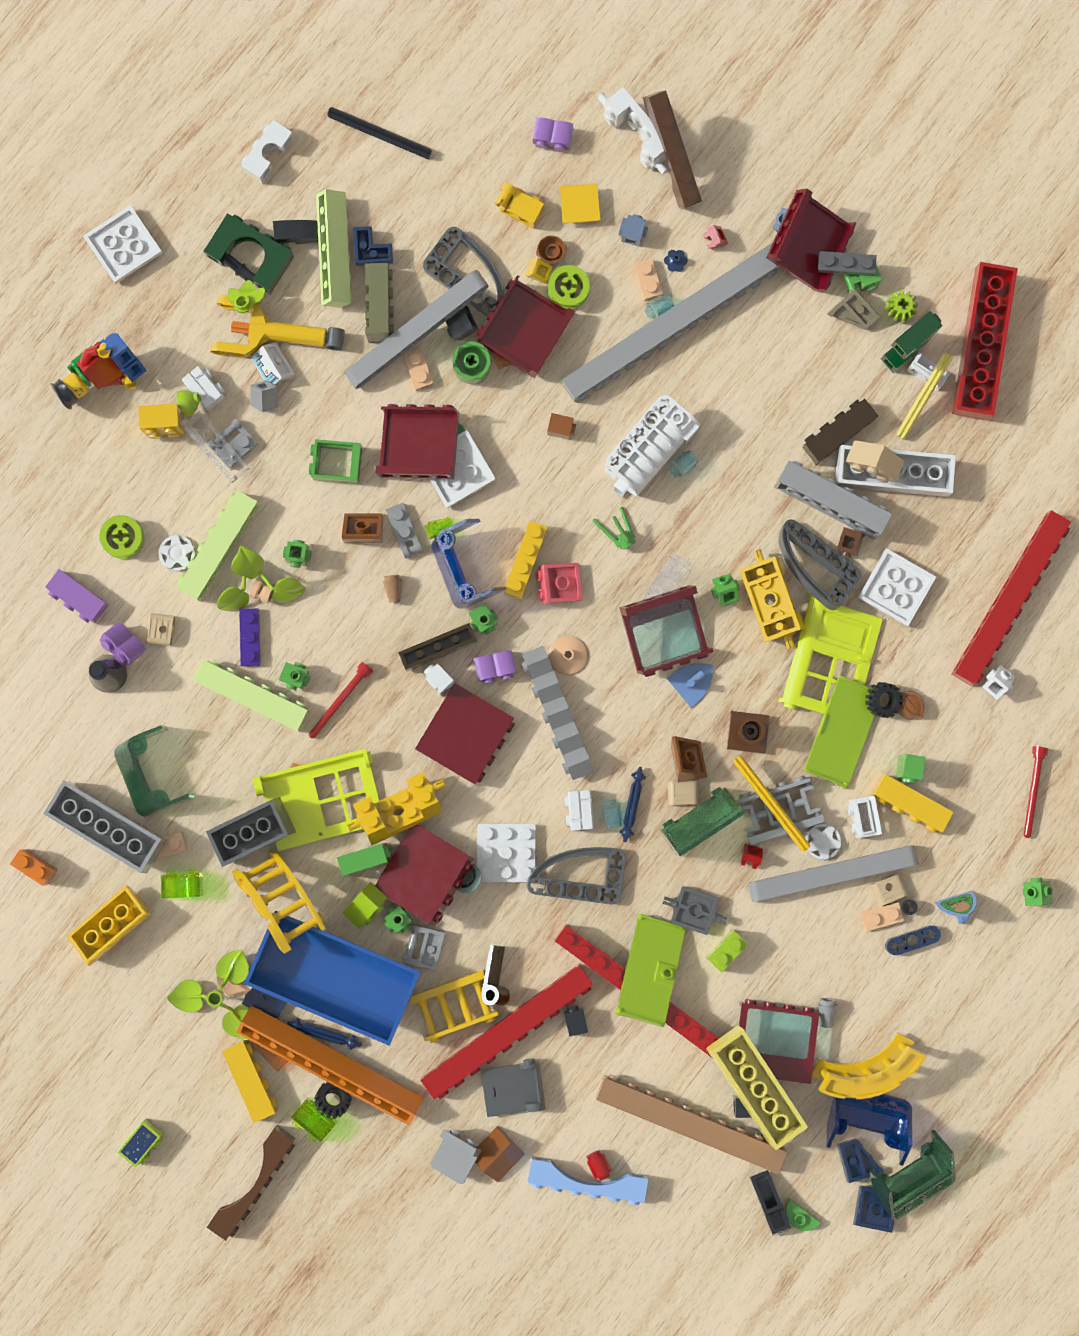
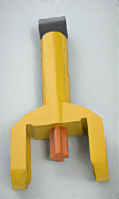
(263, 330)

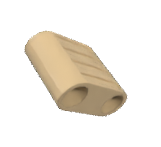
(161, 629)
(683, 793)
(889, 889)

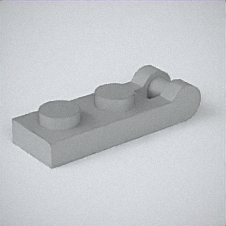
(403, 529)

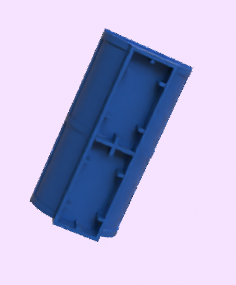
(335, 980)

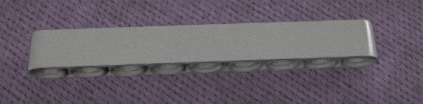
(416, 329)
(833, 873)

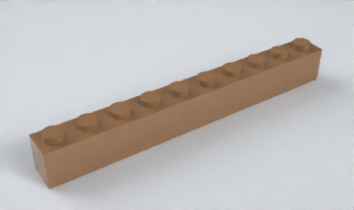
(690, 1124)

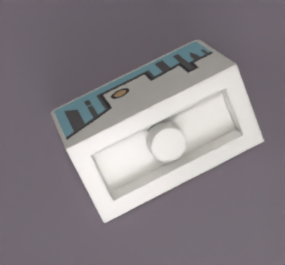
(272, 364)

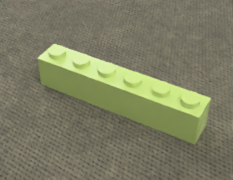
(333, 248)
(218, 545)
(252, 696)

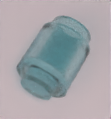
(659, 306)
(683, 464)
(612, 813)

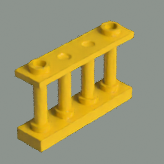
(439, 992)

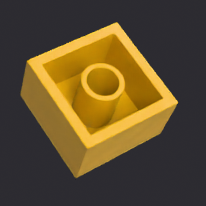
(161, 420)

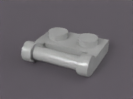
(242, 443)
(430, 947)

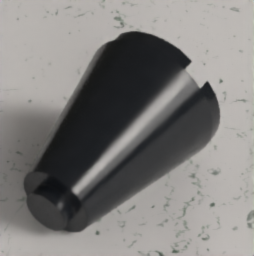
(107, 674)

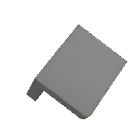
(264, 396)

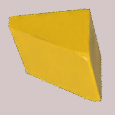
(539, 270)

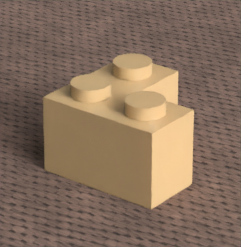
(875, 460)

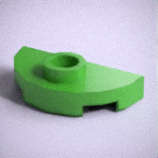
(799, 1217)

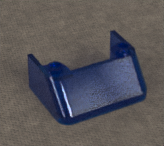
(461, 592)
(876, 1114)

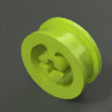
(570, 273)
(121, 522)

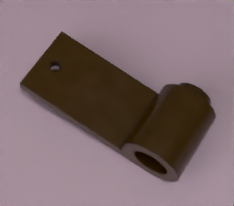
(492, 992)

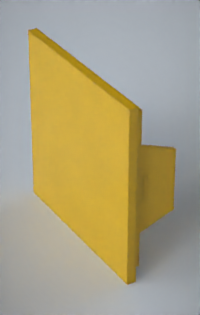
(579, 203)

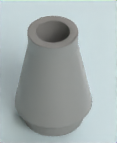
(827, 1009)

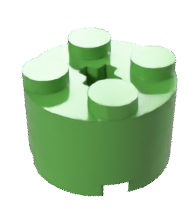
(464, 355)

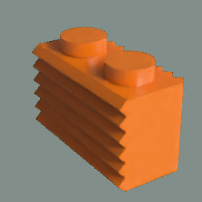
(33, 867)

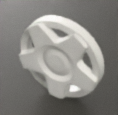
(176, 552)
(823, 841)

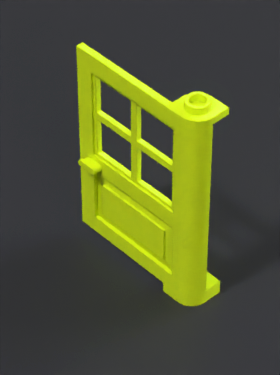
(835, 633)
(301, 800)

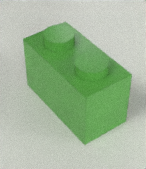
(910, 768)

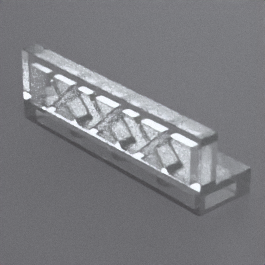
(207, 448)

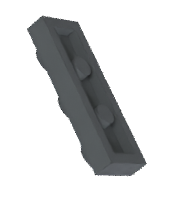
(847, 263)

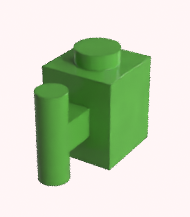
(864, 281)

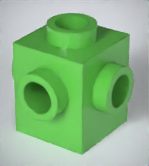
(294, 547)
(725, 590)
(480, 613)
(288, 673)
(1037, 892)
(405, 919)

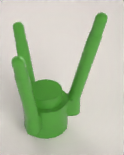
(626, 538)

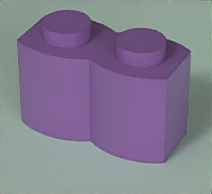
(552, 134)
(122, 644)
(495, 666)

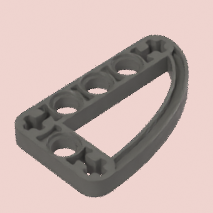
(477, 250)
(803, 577)
(583, 887)

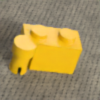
(519, 205)

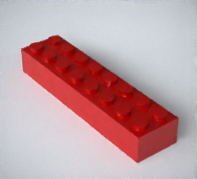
(984, 341)

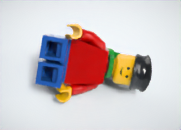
(103, 366)

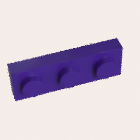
(249, 637)

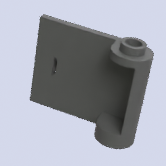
(516, 1088)

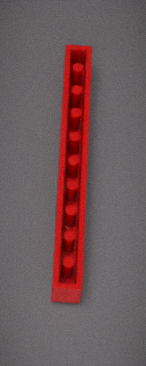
(1011, 597)
(615, 974)
(506, 1031)

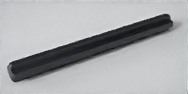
(379, 133)

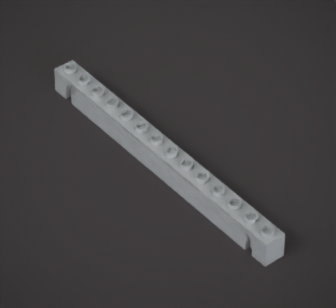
(669, 325)

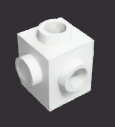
(999, 682)

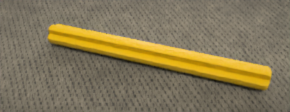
(771, 803)

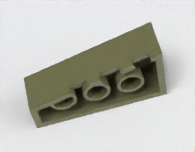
(378, 302)

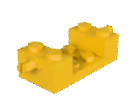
(780, 618)
(418, 804)

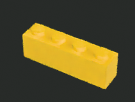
(525, 560)
(912, 803)
(250, 1081)

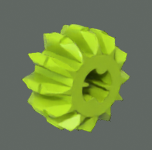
(906, 301)

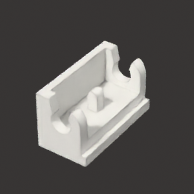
(923, 368)

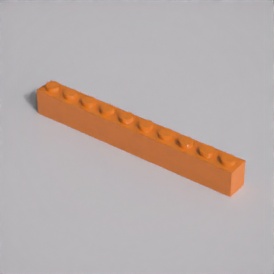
(329, 1065)

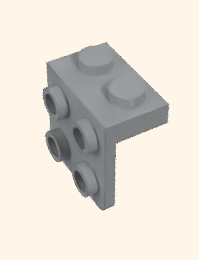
(455, 1156)

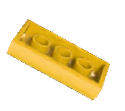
(109, 925)

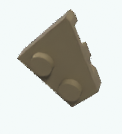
(855, 310)

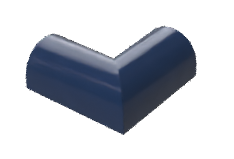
(368, 253)

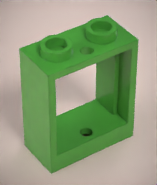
(356, 449)
(364, 859)

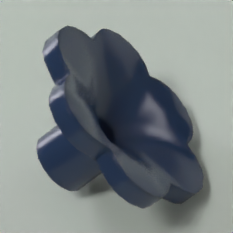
(672, 263)

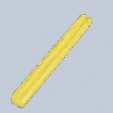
(924, 395)

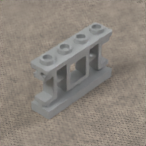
(817, 819)

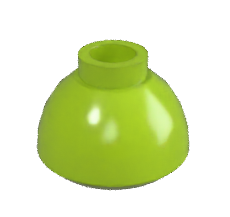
(188, 401)

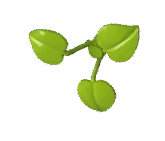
(248, 565)
(188, 996)

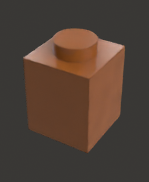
(561, 426)

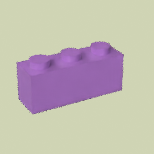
(76, 596)

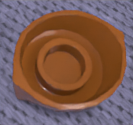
(551, 249)
(913, 705)

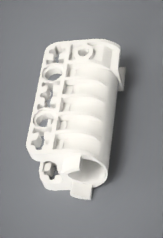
(653, 448)

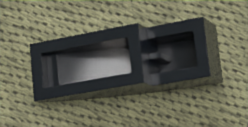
(295, 231)
(770, 1203)

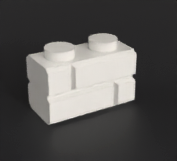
(200, 382)
(580, 810)

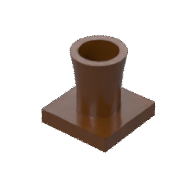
(739, 738)

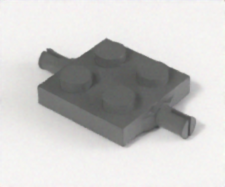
(694, 910)

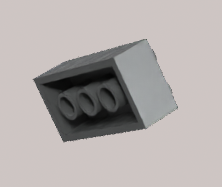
(251, 831)

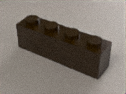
(840, 431)
(437, 647)

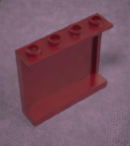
(805, 232)
(524, 327)
(418, 442)
(465, 734)
(424, 874)

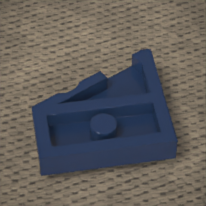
(856, 1161)

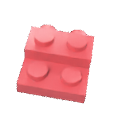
(559, 583)

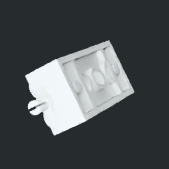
(622, 108)

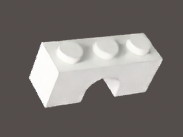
(273, 137)

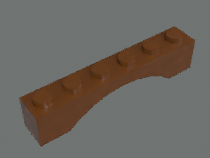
(665, 124)
(228, 1216)

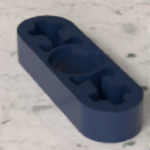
(897, 939)

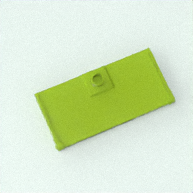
(841, 733)
(650, 971)

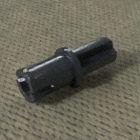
(240, 269)

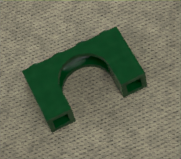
(233, 232)
(912, 341)

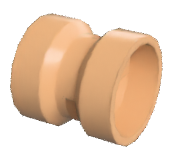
(261, 591)

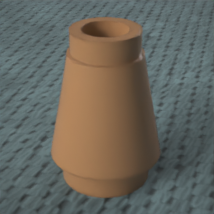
(393, 587)

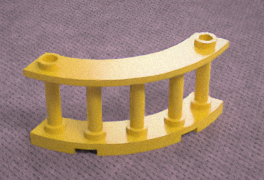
(260, 903)
(871, 1076)

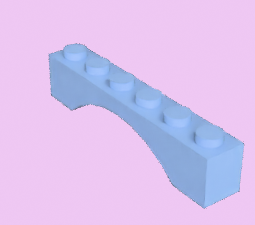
(627, 1187)

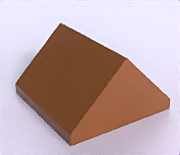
(362, 528)
(688, 759)
(498, 1154)

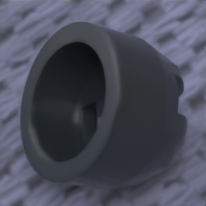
(905, 907)

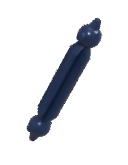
(632, 804)
(325, 1034)

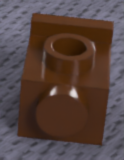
(846, 536)

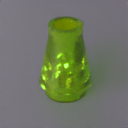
(434, 527)

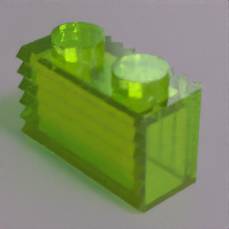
(181, 885)
(310, 1119)

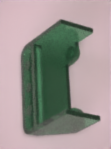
(144, 801)
(701, 821)
(918, 1180)

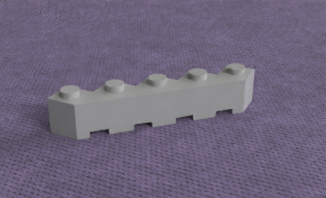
(557, 713)

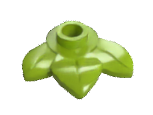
(245, 295)

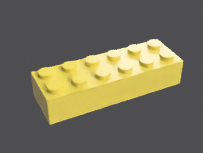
(757, 1087)

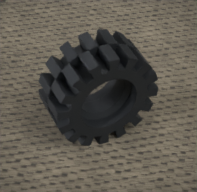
(874, 698)
(325, 1107)

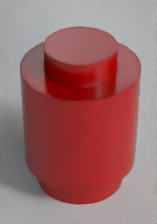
(598, 1165)

